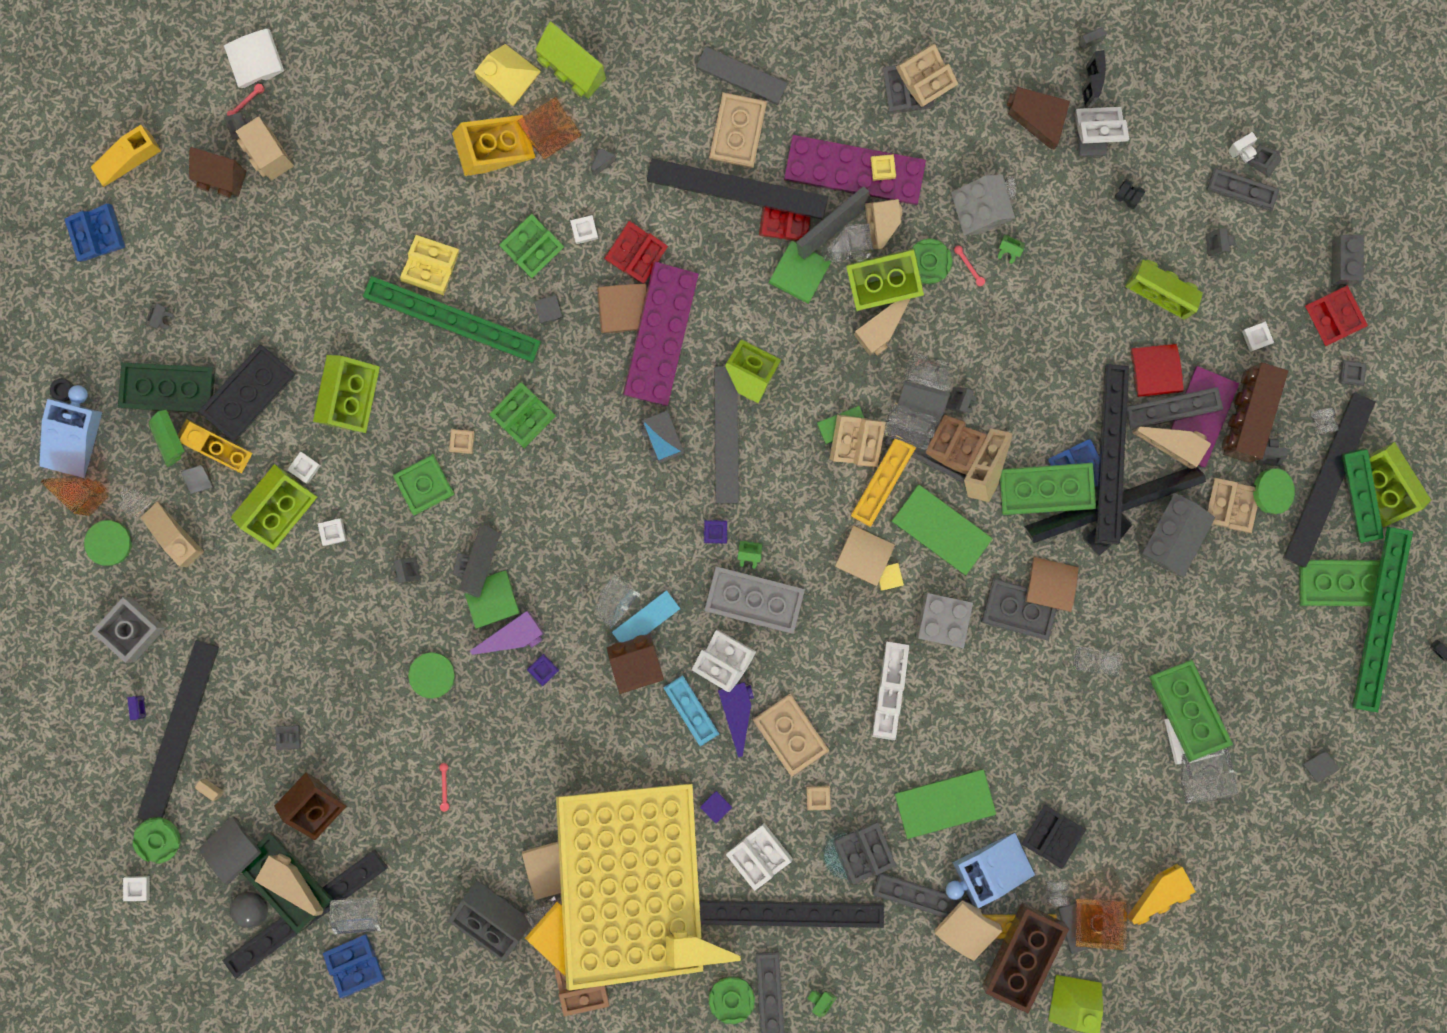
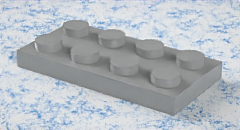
(754, 600)

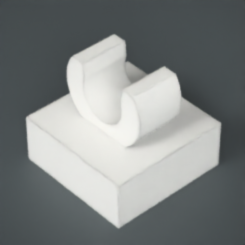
(1244, 147)

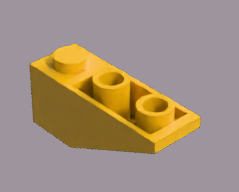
(125, 155)
(213, 446)
(1164, 890)

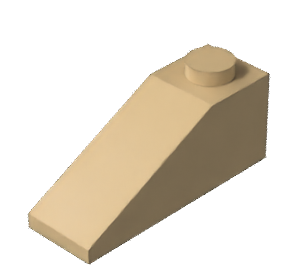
(879, 330)
(1181, 445)
(988, 465)
(171, 536)
(287, 882)

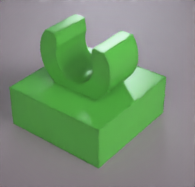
(1011, 246)
(749, 552)
(822, 1002)

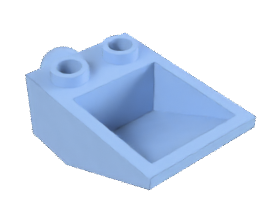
(68, 438)
(994, 868)

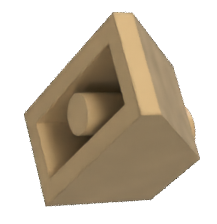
(883, 220)

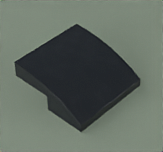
(1096, 75)
(1053, 836)

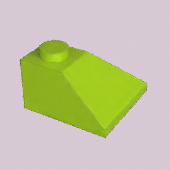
(751, 370)
(1077, 1004)

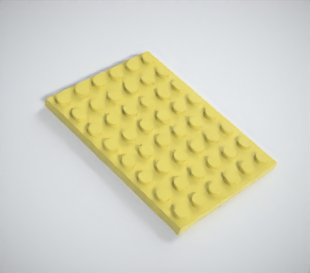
(626, 882)

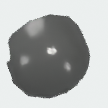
(248, 910)

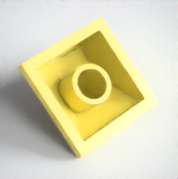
(506, 73)

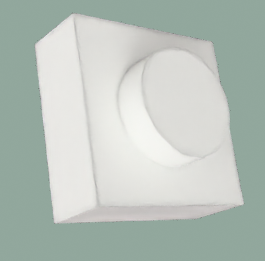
(584, 229)
(1257, 336)
(304, 467)
(332, 532)
(136, 888)

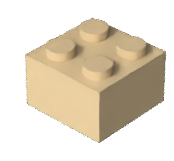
(263, 149)

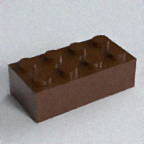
(1254, 412)
(1025, 957)

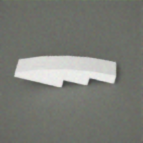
(890, 691)

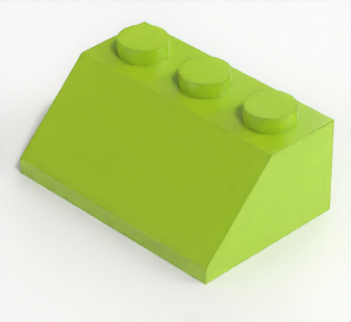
(569, 61)
(885, 279)
(1165, 289)
(346, 393)
(1396, 485)
(273, 507)

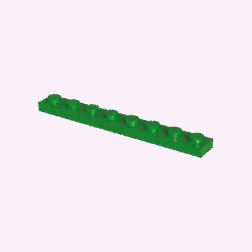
(452, 319)
(1382, 619)

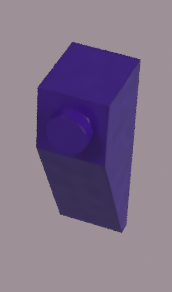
(737, 712)

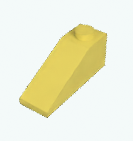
(690, 951)

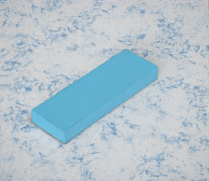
(647, 618)
(691, 710)

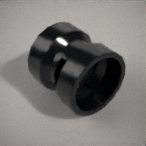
(1129, 194)

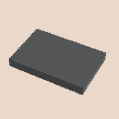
(1009, 611)

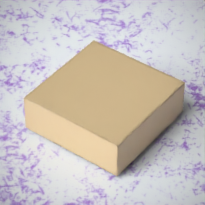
(461, 441)
(209, 789)
(818, 798)

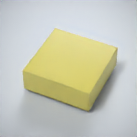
(883, 167)
(891, 577)

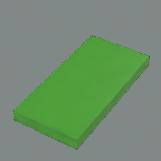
(1048, 489)
(942, 530)
(1338, 582)
(1190, 711)
(945, 803)

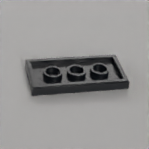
(247, 393)

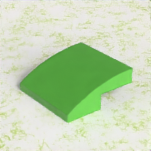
(531, 246)
(798, 275)
(522, 415)
(166, 437)
(495, 601)

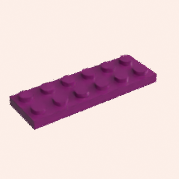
(849, 169)
(660, 334)

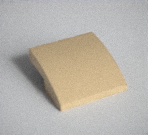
(926, 75)
(857, 440)
(1233, 505)
(864, 556)
(543, 870)
(968, 930)

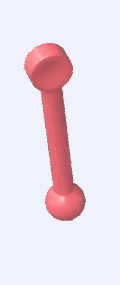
(258, 89)
(979, 280)
(444, 806)

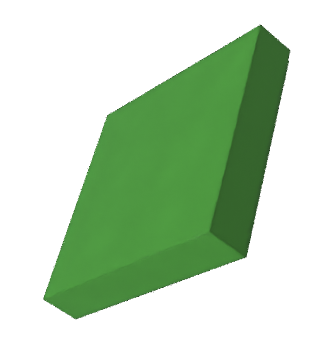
(423, 485)

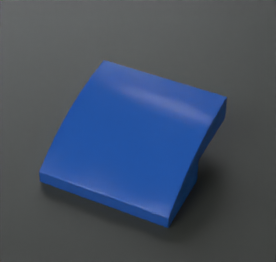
(94, 232)
(1081, 453)
(353, 966)

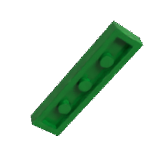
(1363, 495)

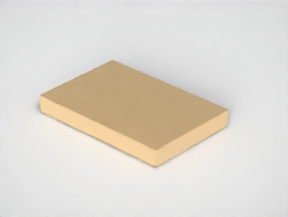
(738, 130)
(790, 735)

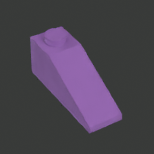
(517, 634)

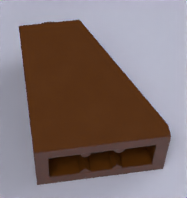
(1039, 114)

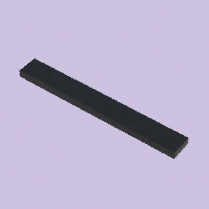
(737, 189)
(1112, 454)
(1328, 481)
(1131, 498)
(178, 730)
(792, 914)
(280, 932)

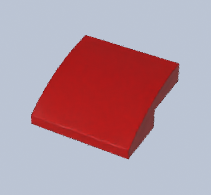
(783, 225)
(635, 252)
(1336, 315)
(1157, 370)

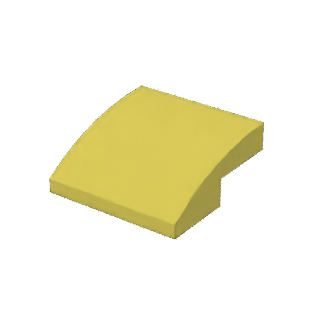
(429, 265)

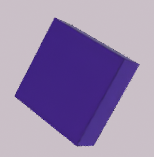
(715, 532)
(543, 669)
(136, 707)
(716, 807)

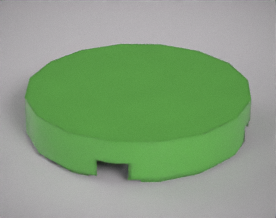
(932, 269)
(1274, 491)
(108, 543)
(431, 675)
(156, 840)
(735, 993)

